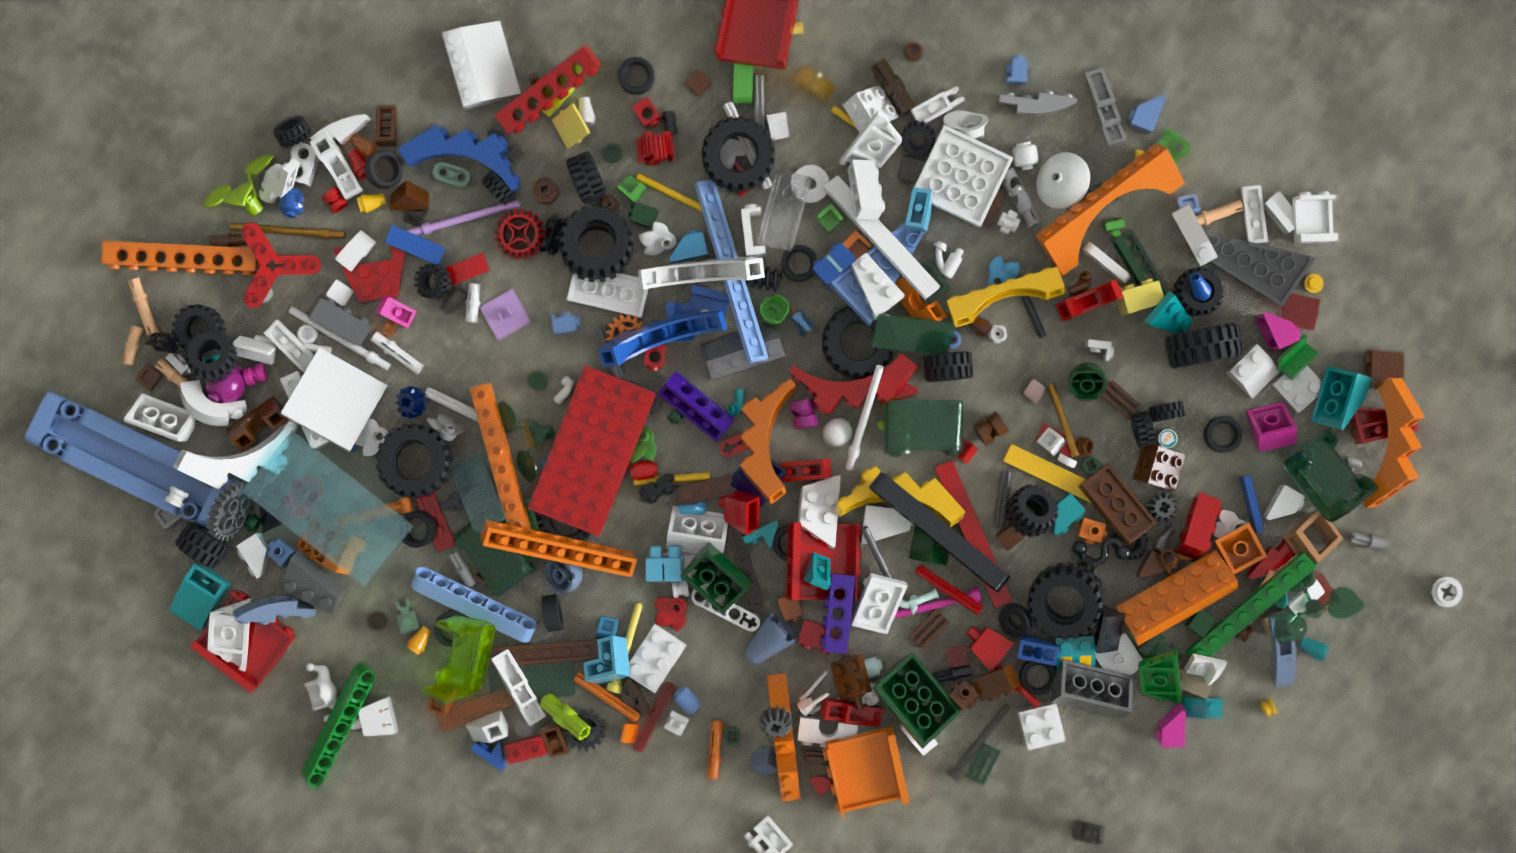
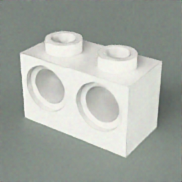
(308, 165)

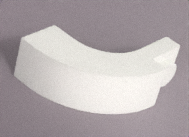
(338, 166)
(208, 411)

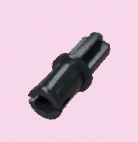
(953, 673)

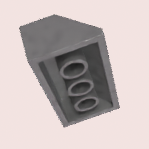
(727, 354)
(1092, 689)

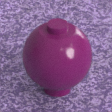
(227, 390)

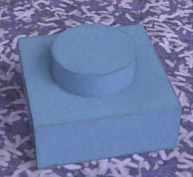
(1191, 200)

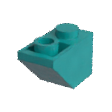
(1069, 511)

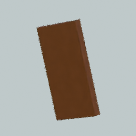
(1117, 504)

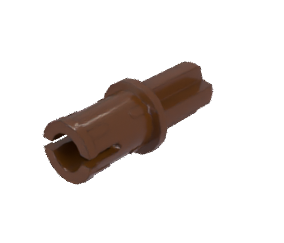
(227, 240)
(815, 757)

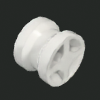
(176, 497)
(680, 588)

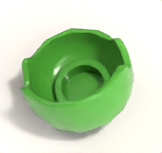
(774, 309)

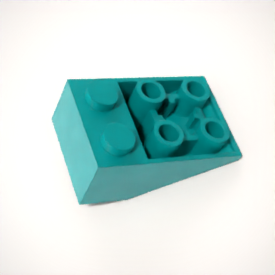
(199, 595)

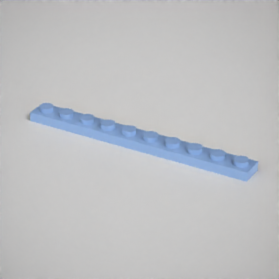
(736, 289)

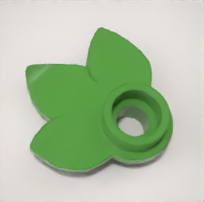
(1170, 141)
(645, 447)

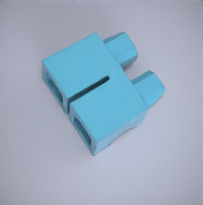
(664, 567)

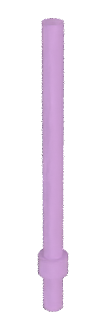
(427, 228)

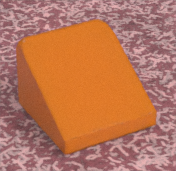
(629, 732)

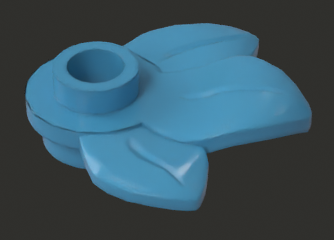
(1002, 271)

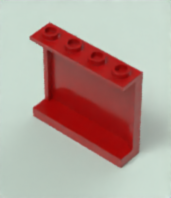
(756, 32)
(843, 560)
(265, 649)

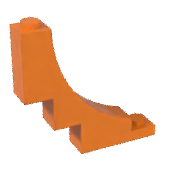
(1396, 468)

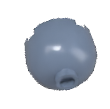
(563, 577)

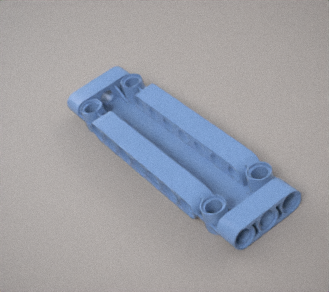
(118, 456)

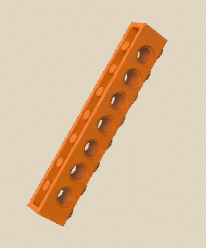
(113, 249)
(499, 455)
(558, 548)

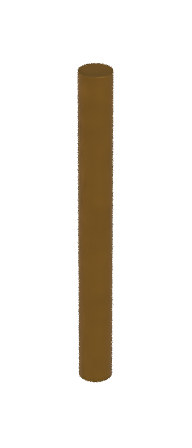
(1063, 420)

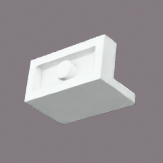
(1280, 212)
(255, 349)
(1297, 600)

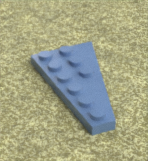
(848, 287)

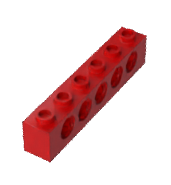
(507, 115)

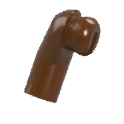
(1082, 285)

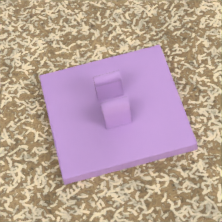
(505, 314)

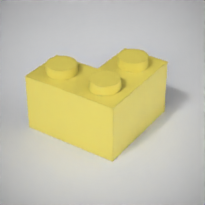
(1140, 297)

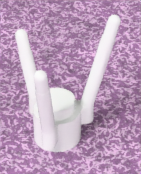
(808, 705)

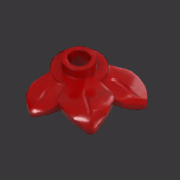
(668, 614)

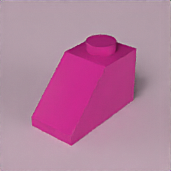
(1172, 728)

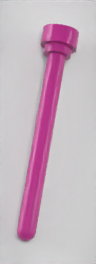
(973, 594)

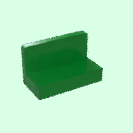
(1296, 358)

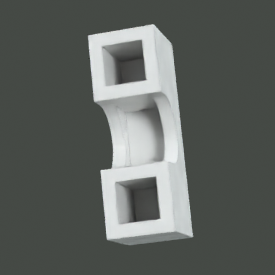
(809, 731)

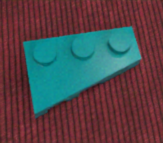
(1170, 315)

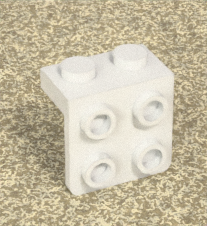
(866, 103)

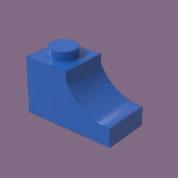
(1038, 650)

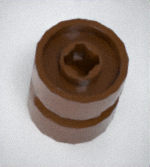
(545, 191)
(990, 428)

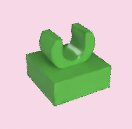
(1113, 226)

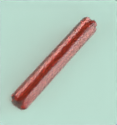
(654, 717)

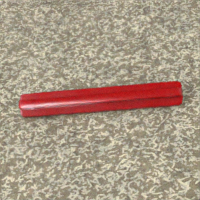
(948, 589)

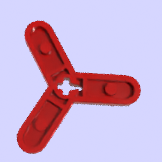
(264, 252)

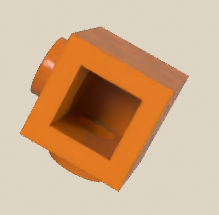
(1091, 531)

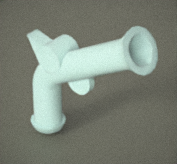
(915, 601)

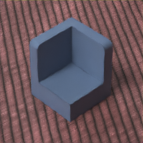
(764, 761)

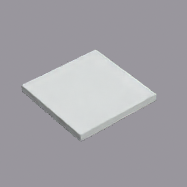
(963, 175)
(334, 399)

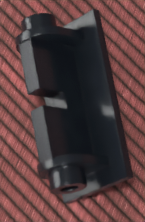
(549, 242)
(163, 342)
(665, 487)

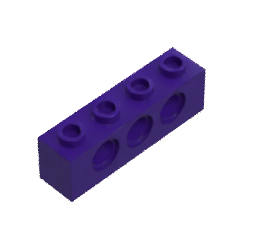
(696, 406)
(839, 644)

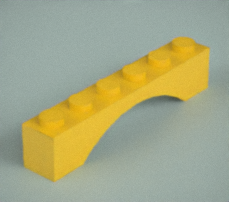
(1043, 285)

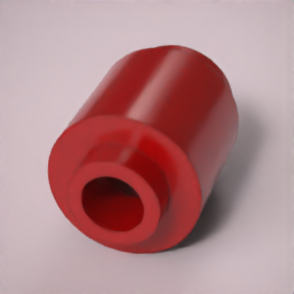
(643, 470)

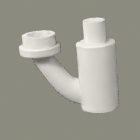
(950, 266)

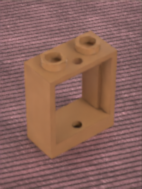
(1297, 539)

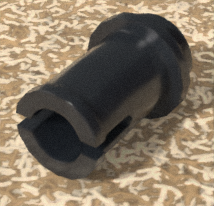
(669, 121)

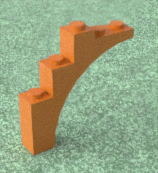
(757, 440)
(784, 746)

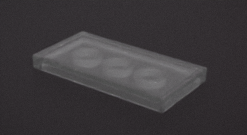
(783, 210)

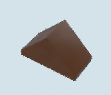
(409, 197)
(1151, 565)

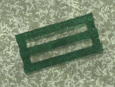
(976, 760)

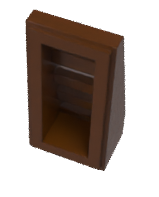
(386, 138)

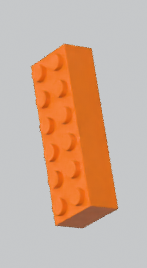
(1177, 597)

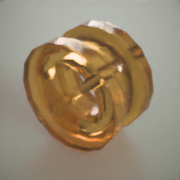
(390, 328)

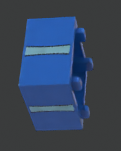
(833, 265)

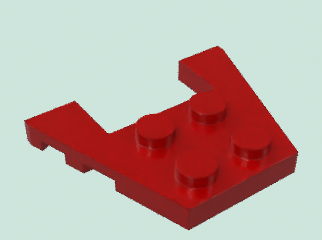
(376, 279)

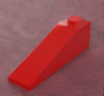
(807, 470)

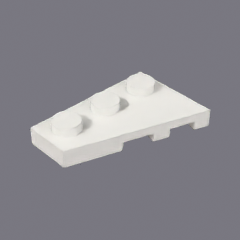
(877, 286)

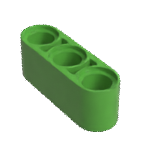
(743, 83)

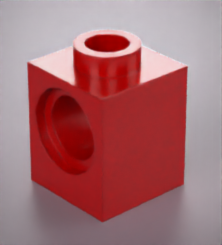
(642, 106)
(661, 349)

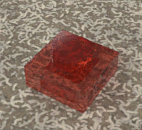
(957, 655)

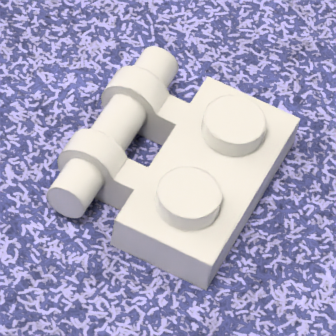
(772, 836)

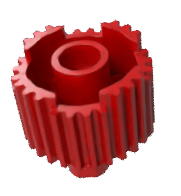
(655, 148)

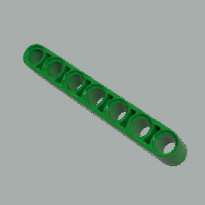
(338, 715)

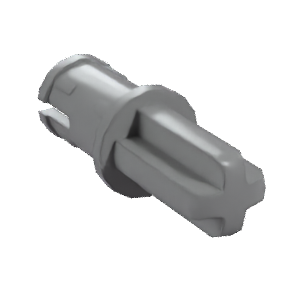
(1370, 541)
(462, 569)

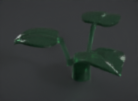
(535, 436)
(1342, 604)

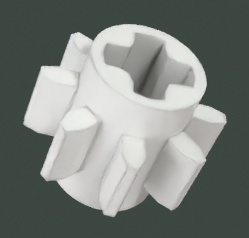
(1008, 222)
(870, 698)

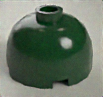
(1087, 381)

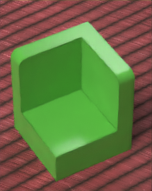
(632, 189)
(829, 218)

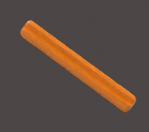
(608, 697)

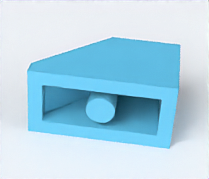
(919, 209)

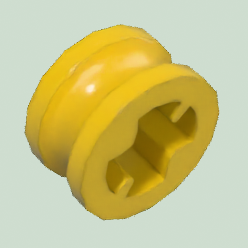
(1268, 707)

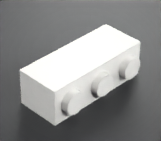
(865, 189)

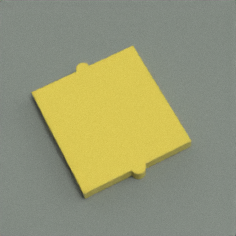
(570, 126)

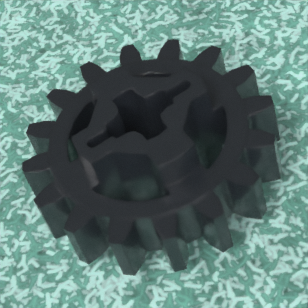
(594, 729)

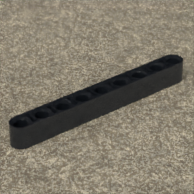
(939, 532)

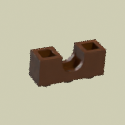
(245, 430)

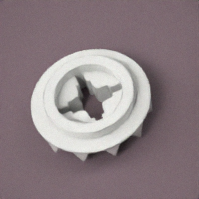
(1454, 588)

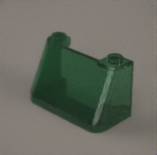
(923, 426)
(1327, 478)
(498, 567)

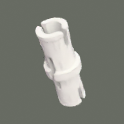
(472, 302)

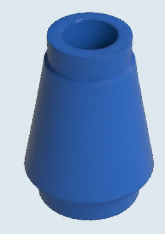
(1200, 288)

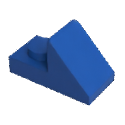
(494, 757)

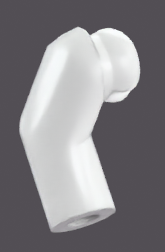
(565, 392)

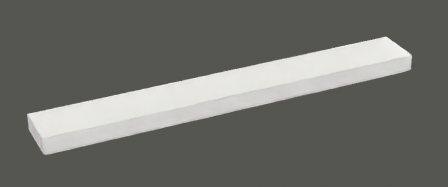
(883, 240)

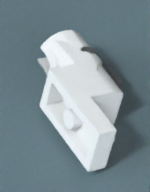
(277, 180)

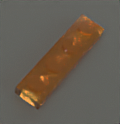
(475, 709)

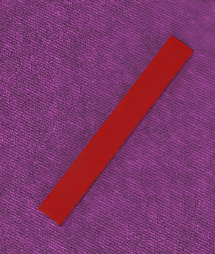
(969, 524)

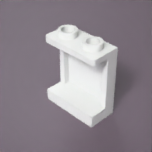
(1313, 218)
(756, 251)

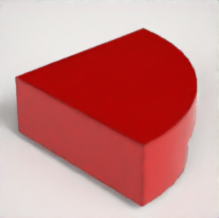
(821, 784)

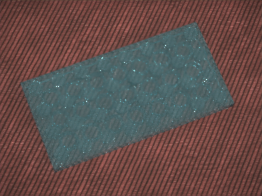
(328, 509)

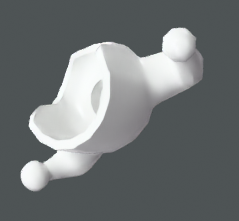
(321, 690)

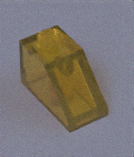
(814, 83)

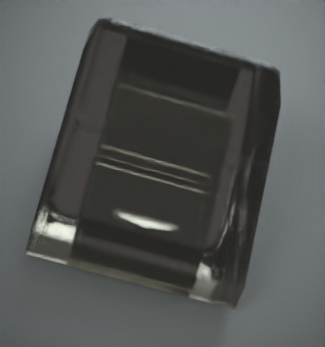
(415, 217)

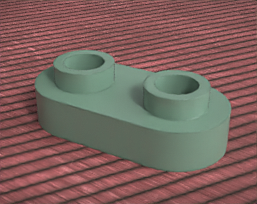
(452, 174)

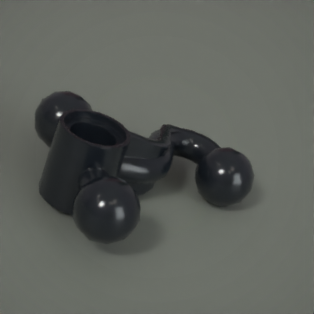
(1080, 549)

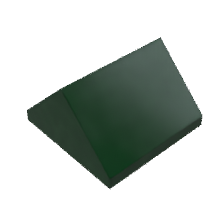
(927, 550)

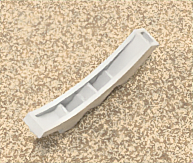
(243, 465)

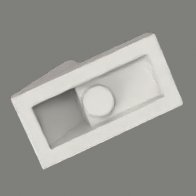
(1205, 666)

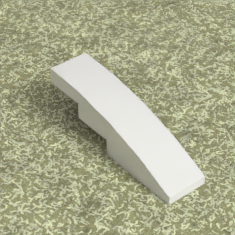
(518, 687)

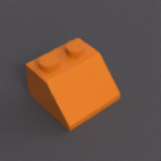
(1240, 548)

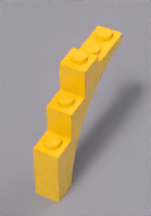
(929, 494)

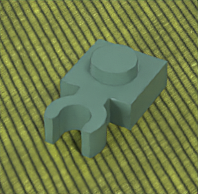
(407, 619)

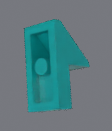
(767, 531)
(818, 571)
(1203, 708)

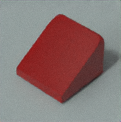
(968, 451)

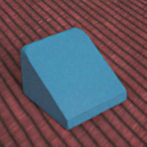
(607, 627)

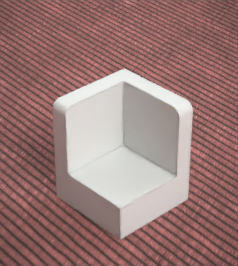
(778, 126)

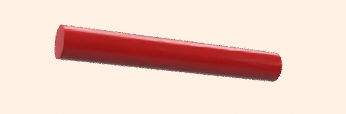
(1025, 693)

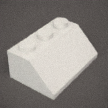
(161, 418)
(695, 531)

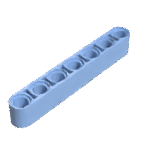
(473, 604)

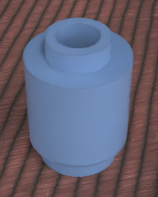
(686, 700)

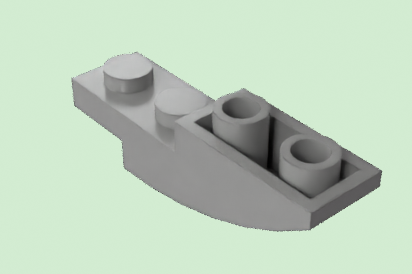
(1045, 103)

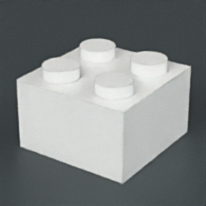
(1040, 725)

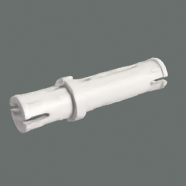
(390, 348)

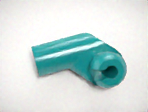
(735, 408)

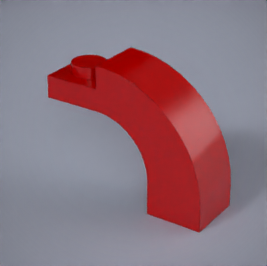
(1089, 300)

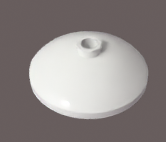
(1071, 184)

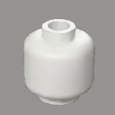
(1025, 155)

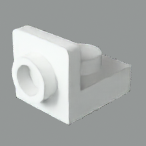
(1097, 346)
(178, 362)

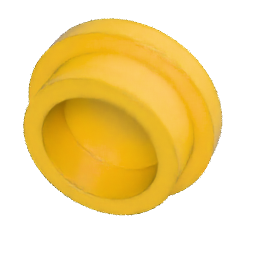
(1313, 283)

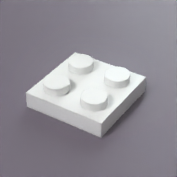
(1300, 390)

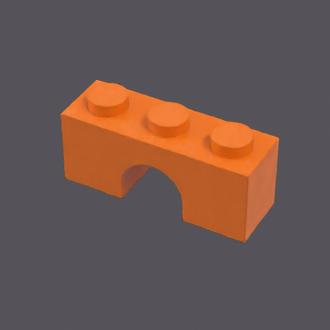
(915, 306)

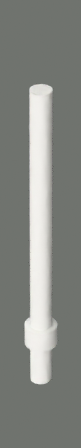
(371, 357)
(854, 450)

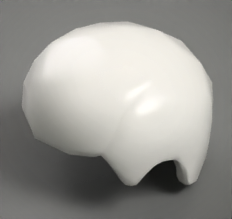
(837, 432)

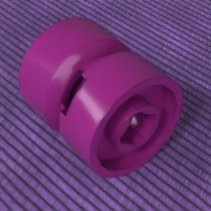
(803, 413)

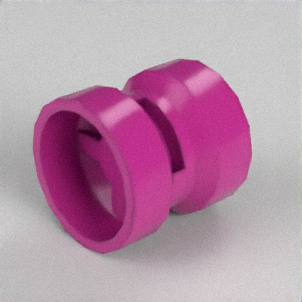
(255, 374)

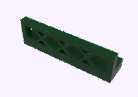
(1134, 269)

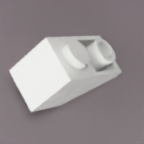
(254, 552)
(488, 728)

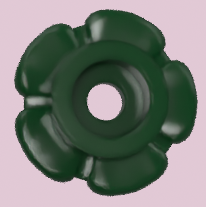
(675, 417)
(252, 523)

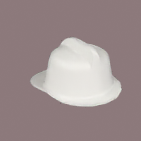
(967, 123)

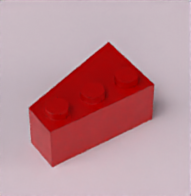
(1370, 425)
(1199, 526)

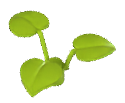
(241, 195)

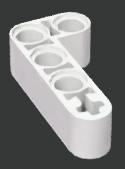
(708, 606)

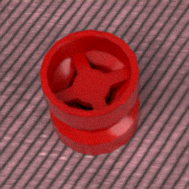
(334, 200)

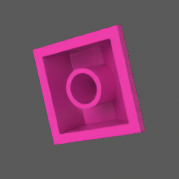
(1277, 331)
(1272, 427)

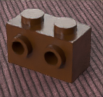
(996, 682)

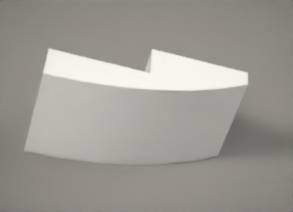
(355, 250)

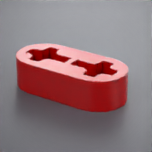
(733, 440)

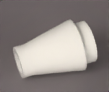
(586, 111)

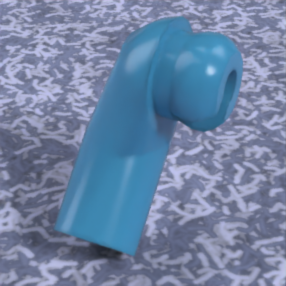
(697, 509)

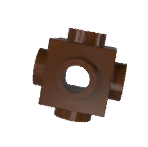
(964, 695)

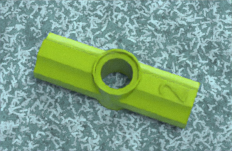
(565, 716)

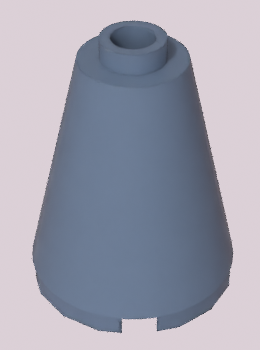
(770, 639)

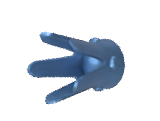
(801, 322)

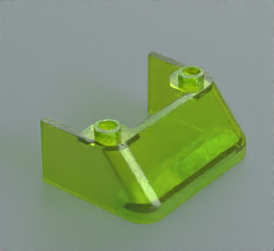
(466, 661)

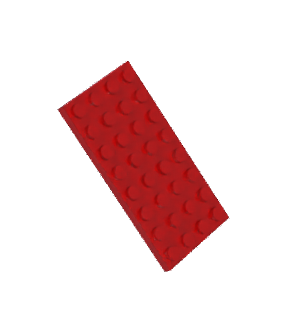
(592, 450)

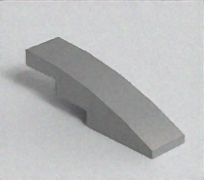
(1105, 107)

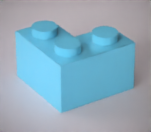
(612, 661)

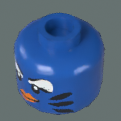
(291, 203)

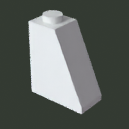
(884, 522)

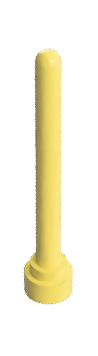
(615, 685)

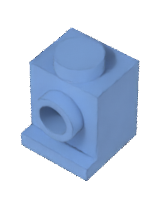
(1017, 71)
(565, 323)
(281, 552)

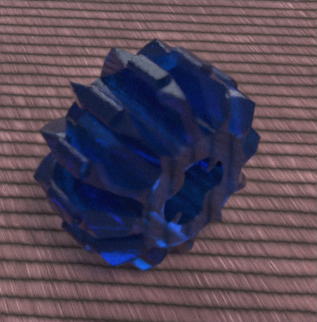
(411, 402)

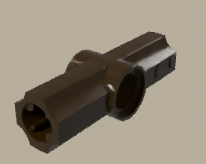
(893, 87)

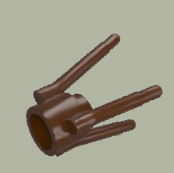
(1170, 559)

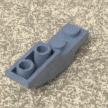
(266, 609)
(1282, 658)

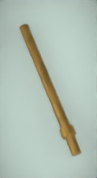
(324, 233)

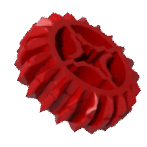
(526, 227)

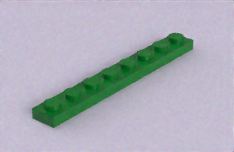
(1253, 606)

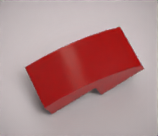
(468, 268)

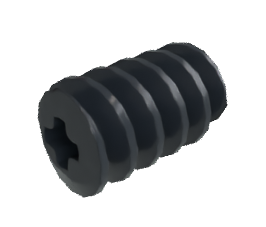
(770, 279)

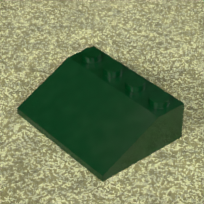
(916, 699)

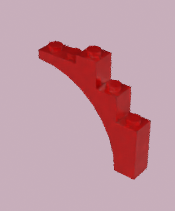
(832, 393)

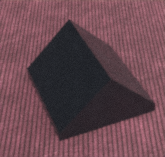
(1108, 630)

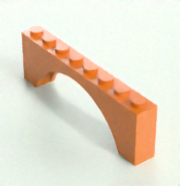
(1064, 236)

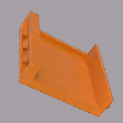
(865, 770)

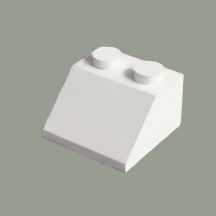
(1252, 370)

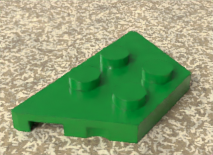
(1161, 677)

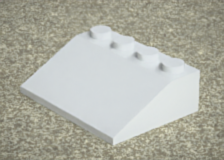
(481, 64)

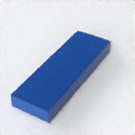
(415, 244)
(1251, 503)

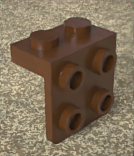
(1383, 365)

